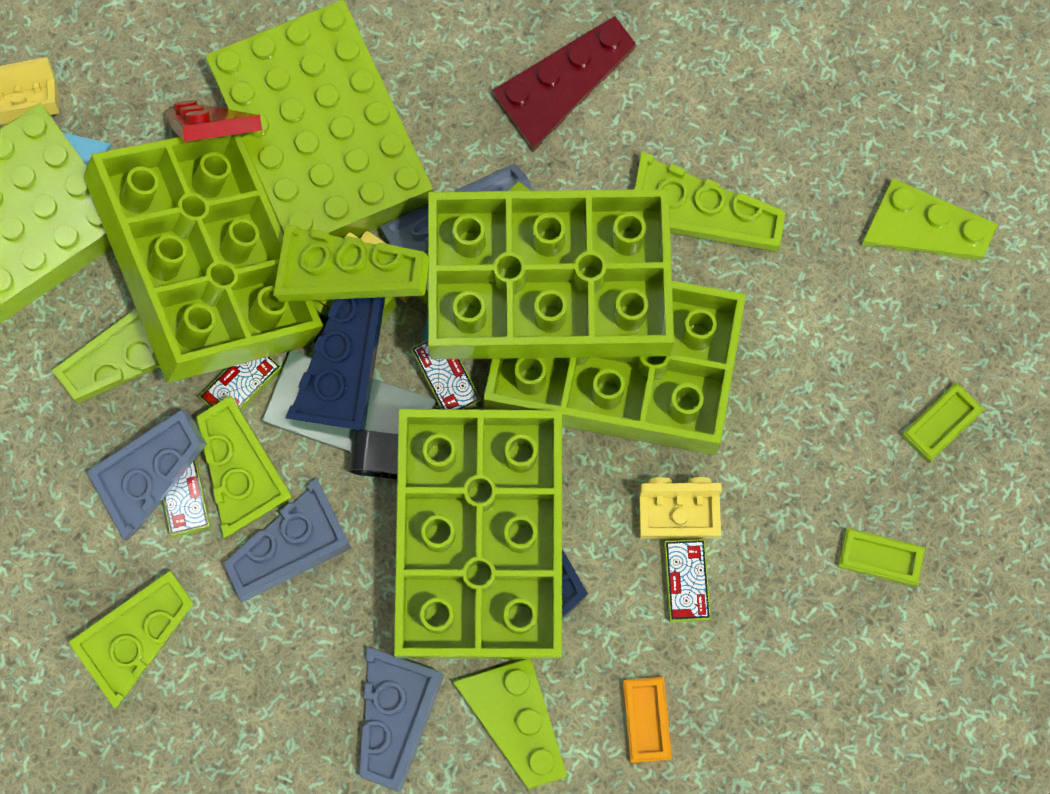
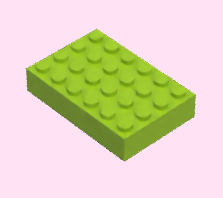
(329, 131)
(44, 211)
(198, 252)
(549, 274)
(644, 399)
(479, 535)

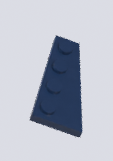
(342, 368)

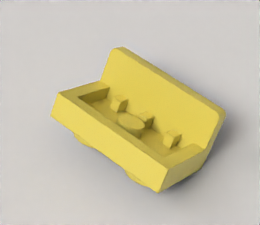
(25, 86)
(680, 509)

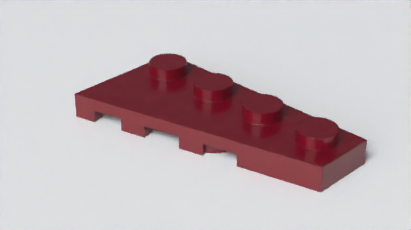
(555, 86)

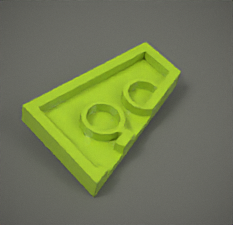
(131, 636)

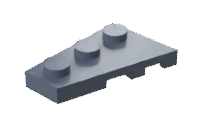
(146, 470)
(292, 544)
(396, 713)

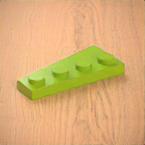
(711, 212)
(334, 267)
(108, 360)

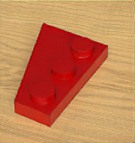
(203, 122)

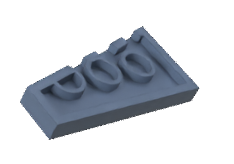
(412, 228)

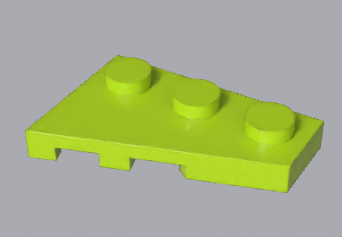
(925, 223)
(240, 468)
(517, 720)

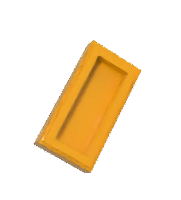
(647, 720)

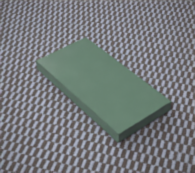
(381, 416)

